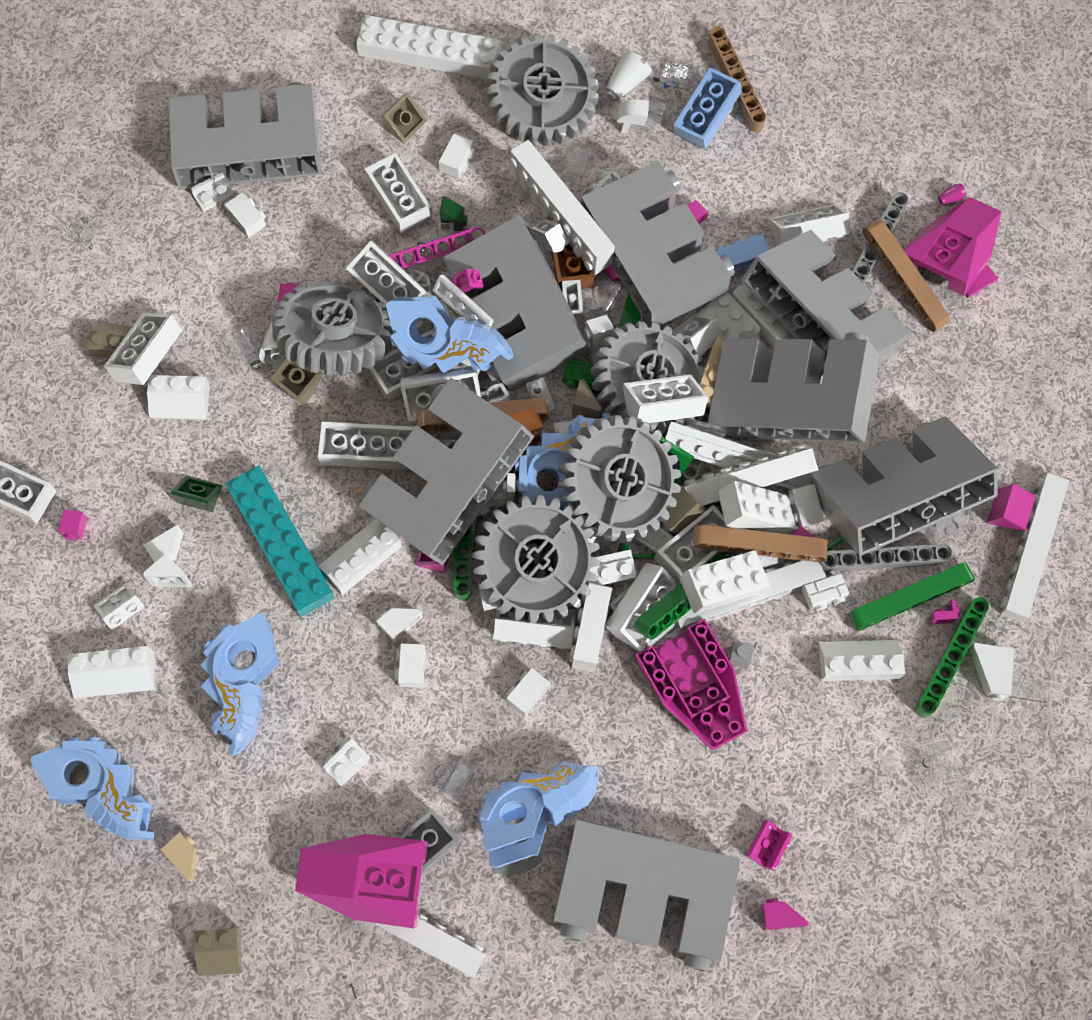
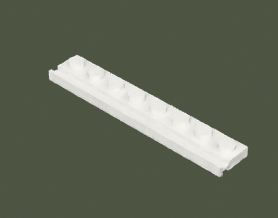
(722, 451)
(612, 569)

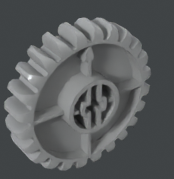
(542, 90)
(332, 327)
(641, 355)
(619, 478)
(507, 577)

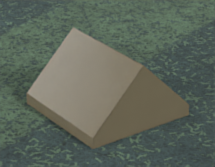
(403, 118)
(585, 403)
(685, 512)

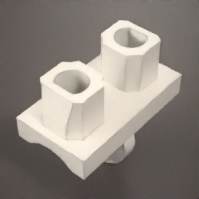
(539, 389)

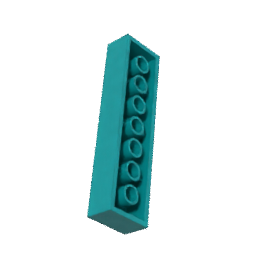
(280, 541)

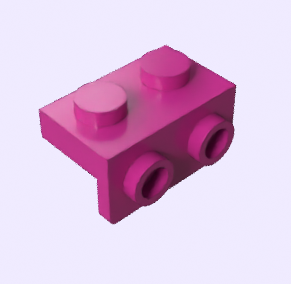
(769, 845)

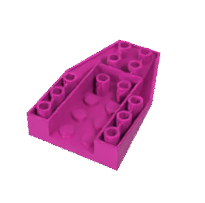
(957, 243)
(696, 684)
(365, 877)

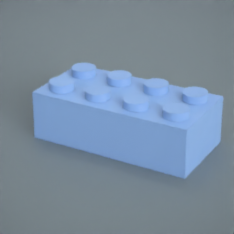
(707, 108)

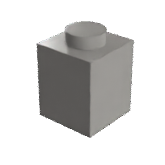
(741, 654)

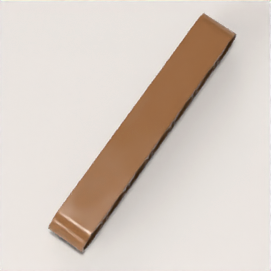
(731, 66)
(906, 275)
(432, 425)
(764, 543)

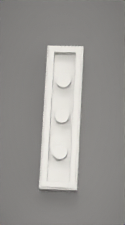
(460, 302)

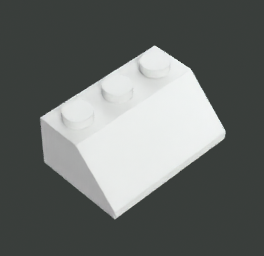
(178, 397)

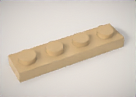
(709, 374)

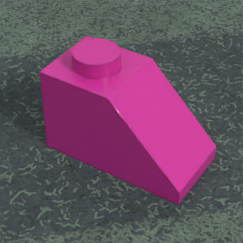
(780, 916)

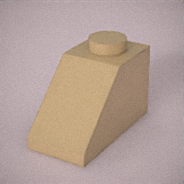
(182, 854)

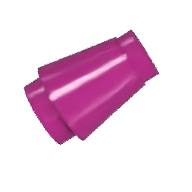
(952, 194)

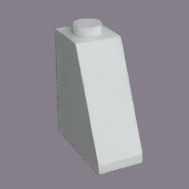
(994, 669)

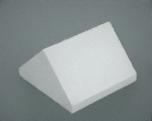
(166, 574)

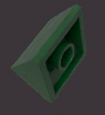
(197, 493)

